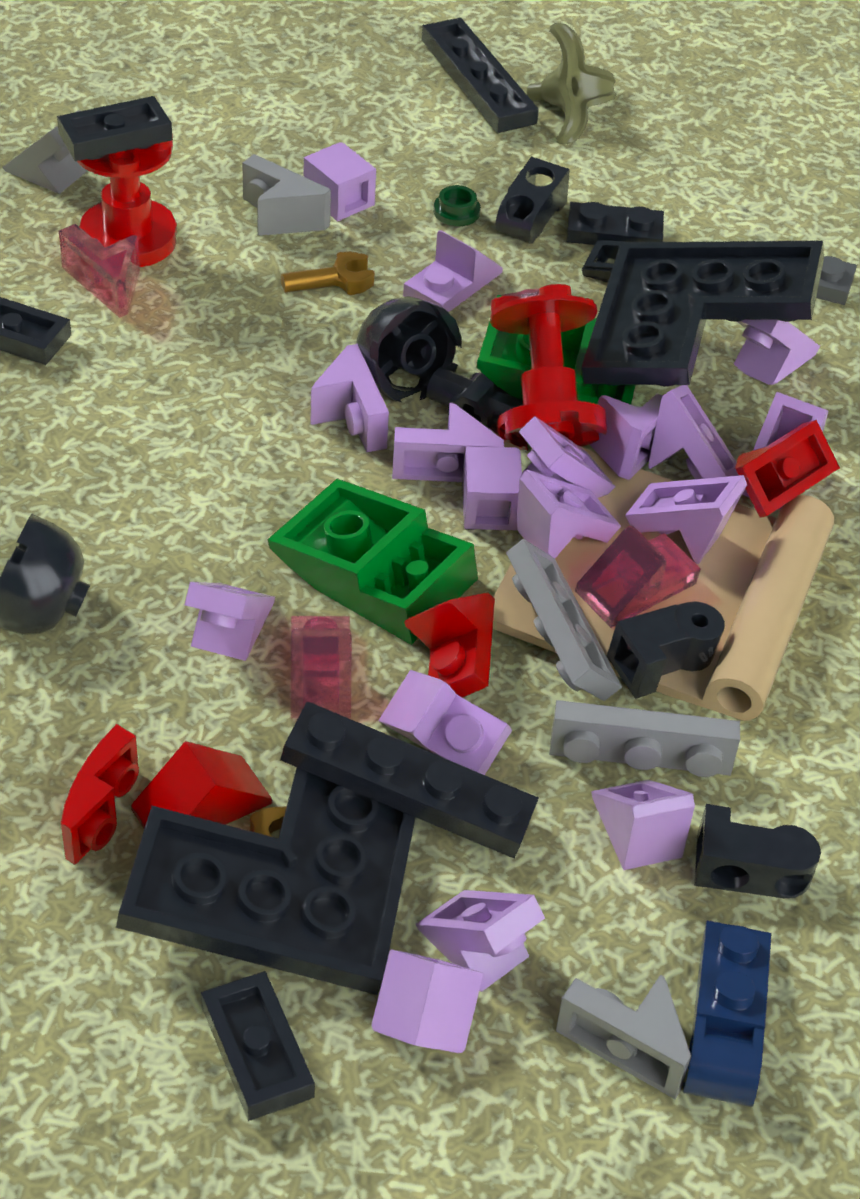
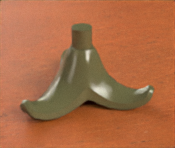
(573, 85)

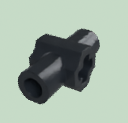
(474, 395)

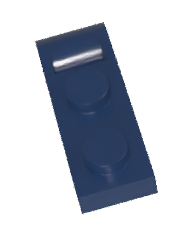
(729, 1014)

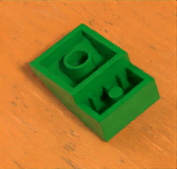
(508, 356)
(375, 555)

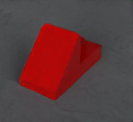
(786, 467)
(458, 641)

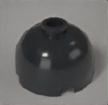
(408, 337)
(41, 579)

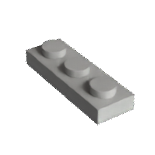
(562, 621)
(644, 738)

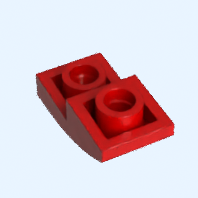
(90, 806)

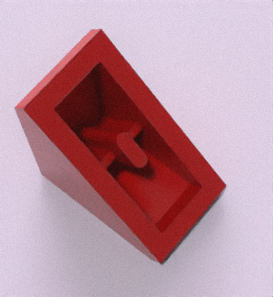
(203, 785)

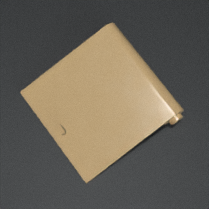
(751, 575)

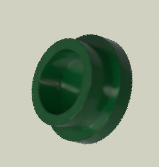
(457, 206)

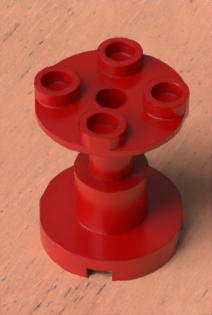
(128, 204)
(549, 386)

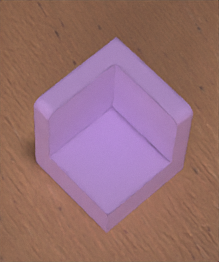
(348, 177)
(491, 487)
(426, 1001)

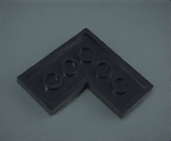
(669, 289)
(299, 903)

